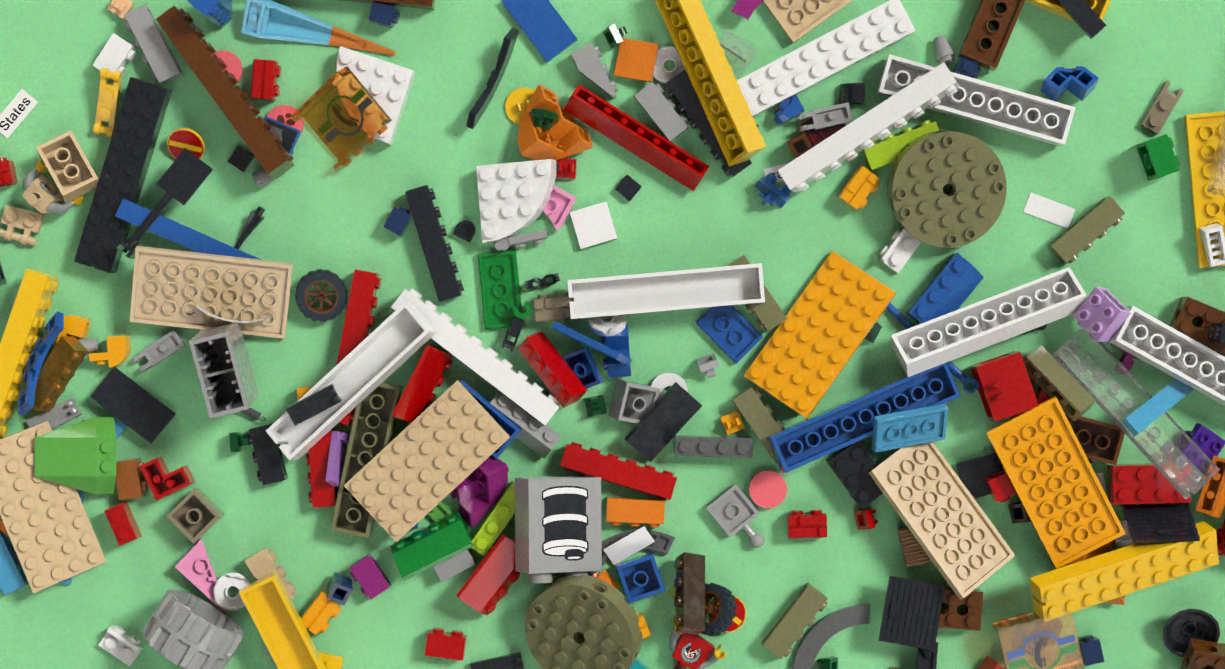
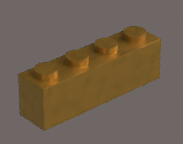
(58, 371)

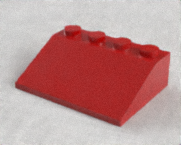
(423, 383)

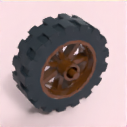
(306, 307)
(724, 611)

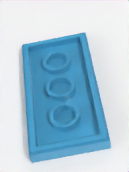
(909, 428)

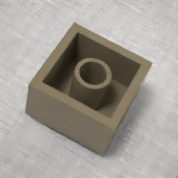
(195, 515)

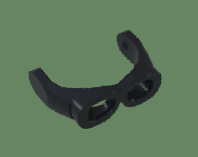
(529, 284)

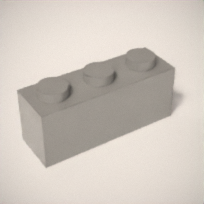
(661, 111)

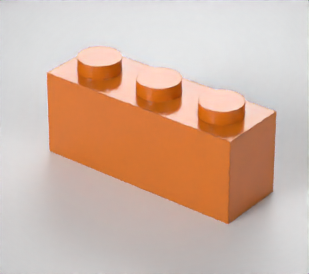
(1213, 492)
(635, 511)

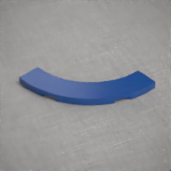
(35, 362)

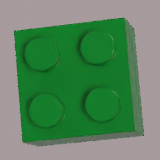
(1158, 157)

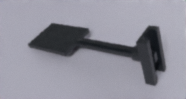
(179, 182)

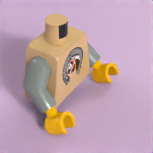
(45, 195)

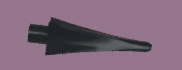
(253, 221)

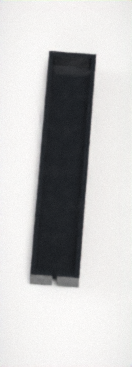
(123, 173)

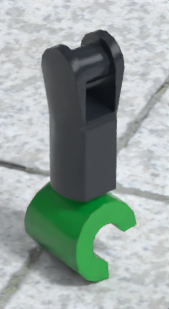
(516, 325)

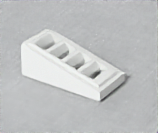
(1206, 238)

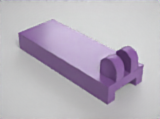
(336, 457)

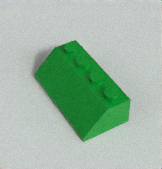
(431, 545)

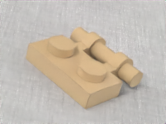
(22, 219)

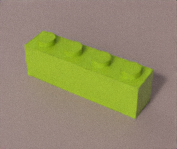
(888, 150)
(495, 522)

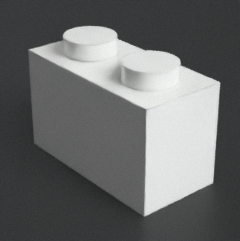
(115, 55)

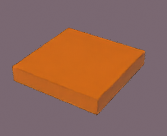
(636, 60)

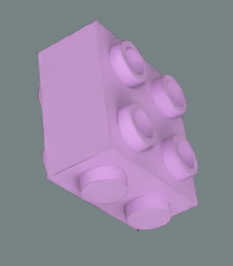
(1101, 314)

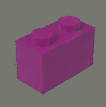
(369, 576)

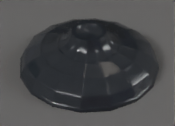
(1187, 625)

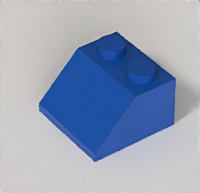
(584, 367)

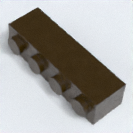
(690, 593)

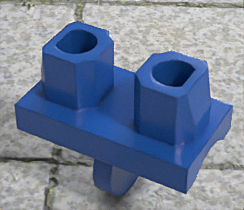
(771, 193)

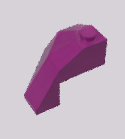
(481, 490)

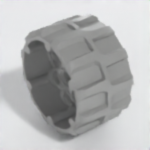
(192, 632)

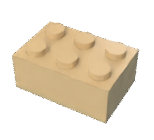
(68, 166)

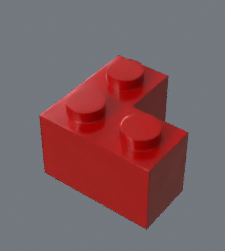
(162, 481)

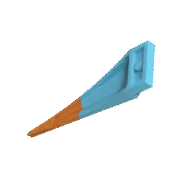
(275, 21)

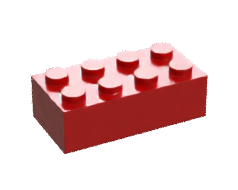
(1140, 485)

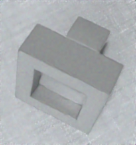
(708, 364)

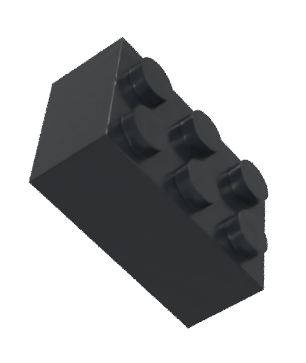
(852, 469)

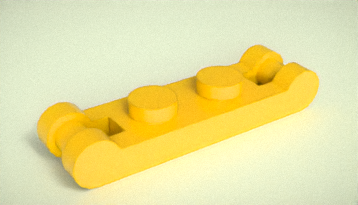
(107, 102)

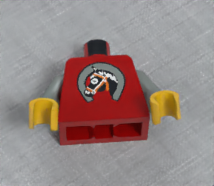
(693, 651)

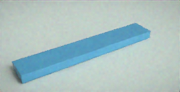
(1156, 406)

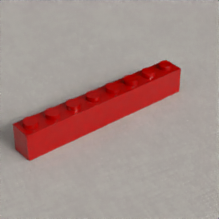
(636, 137)
(358, 317)

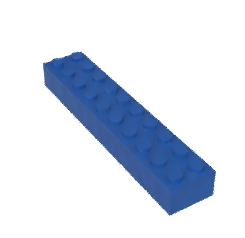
(855, 418)

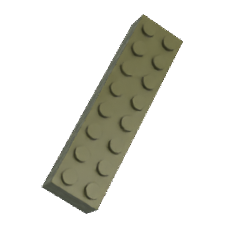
(369, 435)

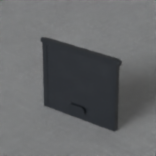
(1160, 522)
(911, 612)

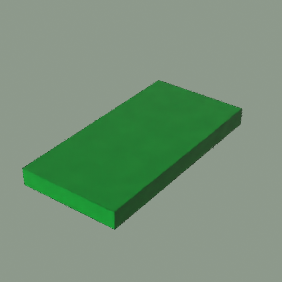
(499, 287)

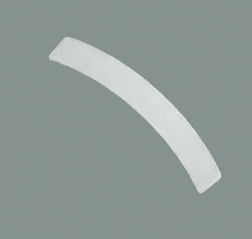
(229, 320)

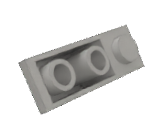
(589, 66)

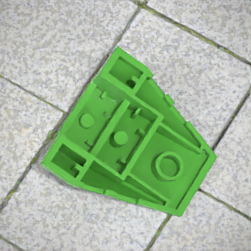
(79, 456)

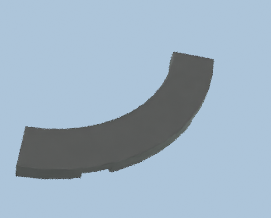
(662, 543)
(825, 629)

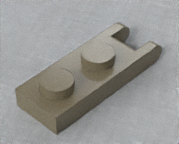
(1160, 109)

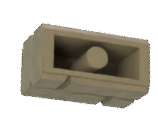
(552, 308)

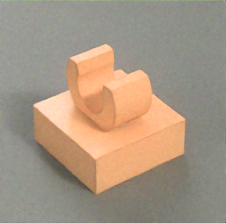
(120, 7)

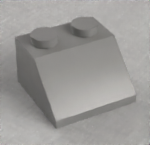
(632, 400)

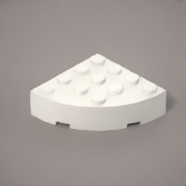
(384, 81)
(513, 196)

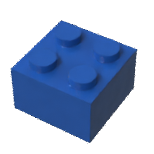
(640, 577)

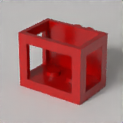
(1004, 386)

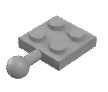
(734, 512)

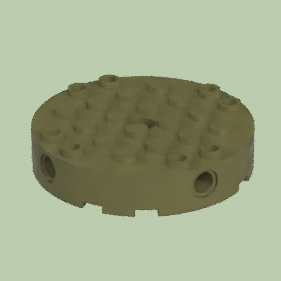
(974, 193)
(582, 626)

